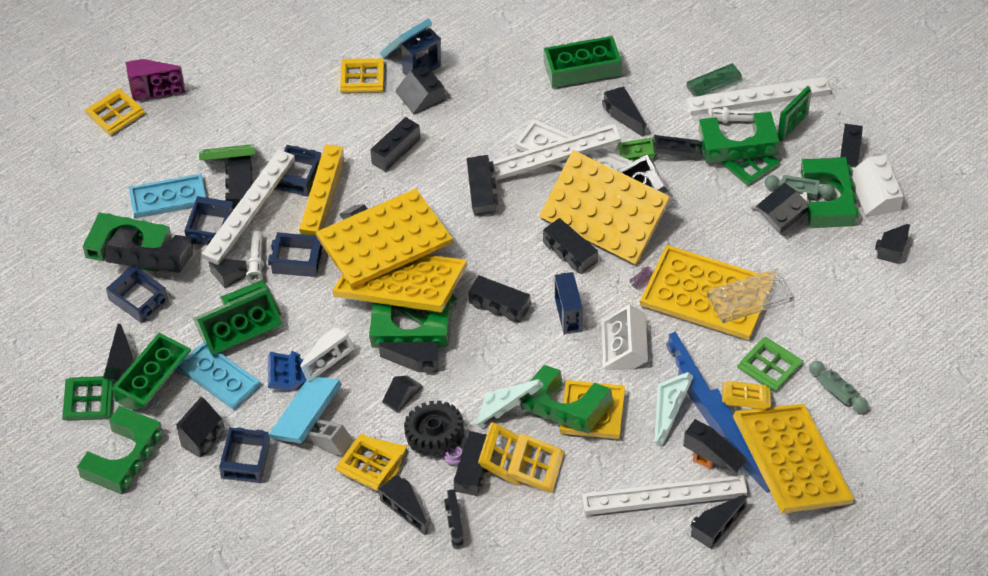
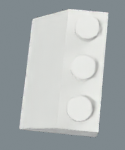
(876, 186)
(624, 339)

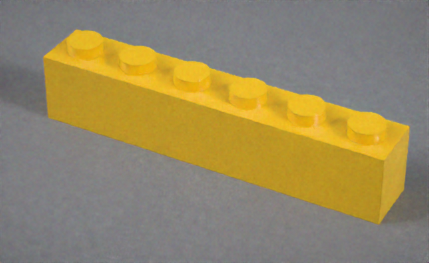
(322, 190)

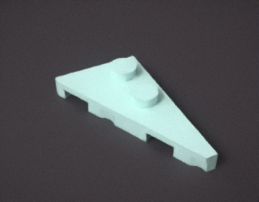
(669, 399)
(502, 400)

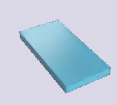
(396, 44)
(166, 195)
(219, 376)
(305, 409)

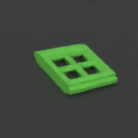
(780, 352)

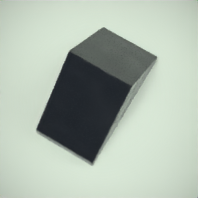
(228, 271)
(401, 392)

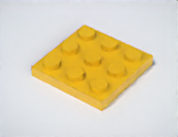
(610, 423)

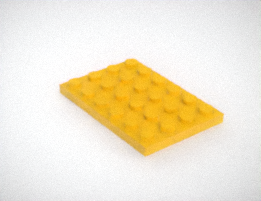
(605, 206)
(384, 238)
(416, 285)
(681, 288)
(793, 458)

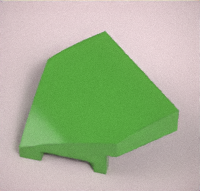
(636, 149)

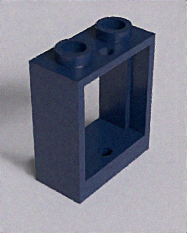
(413, 47)
(296, 184)
(205, 206)
(295, 267)
(126, 282)
(568, 303)
(242, 471)

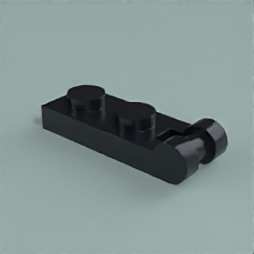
(678, 147)
(454, 519)

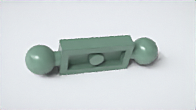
(801, 185)
(838, 386)

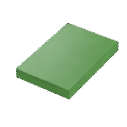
(225, 152)

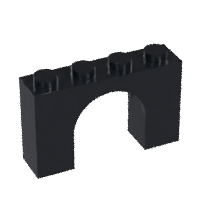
(125, 250)

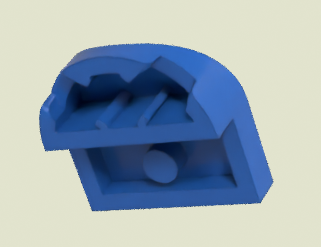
(285, 371)

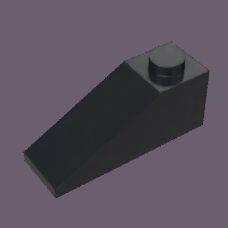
(623, 109)
(412, 355)
(120, 356)
(712, 446)
(401, 499)
(716, 521)

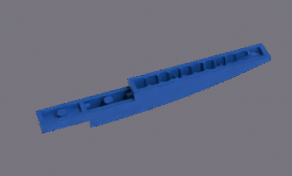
(712, 408)

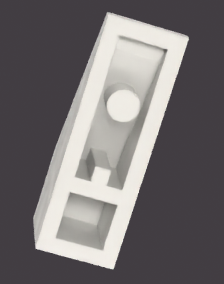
(326, 352)

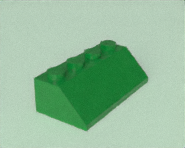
(237, 321)
(149, 372)

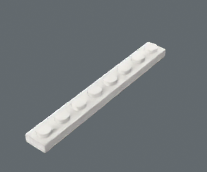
(756, 96)
(555, 152)
(248, 207)
(663, 495)

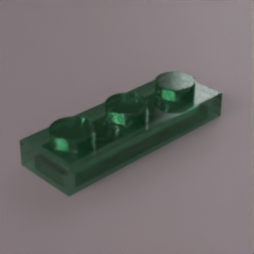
(714, 80)

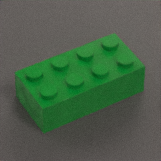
(582, 61)

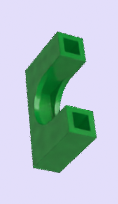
(719, 148)
(837, 173)
(107, 225)
(433, 330)
(580, 414)
(118, 473)

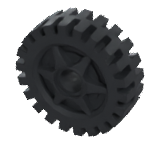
(434, 428)

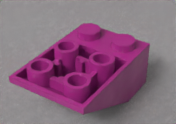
(154, 79)

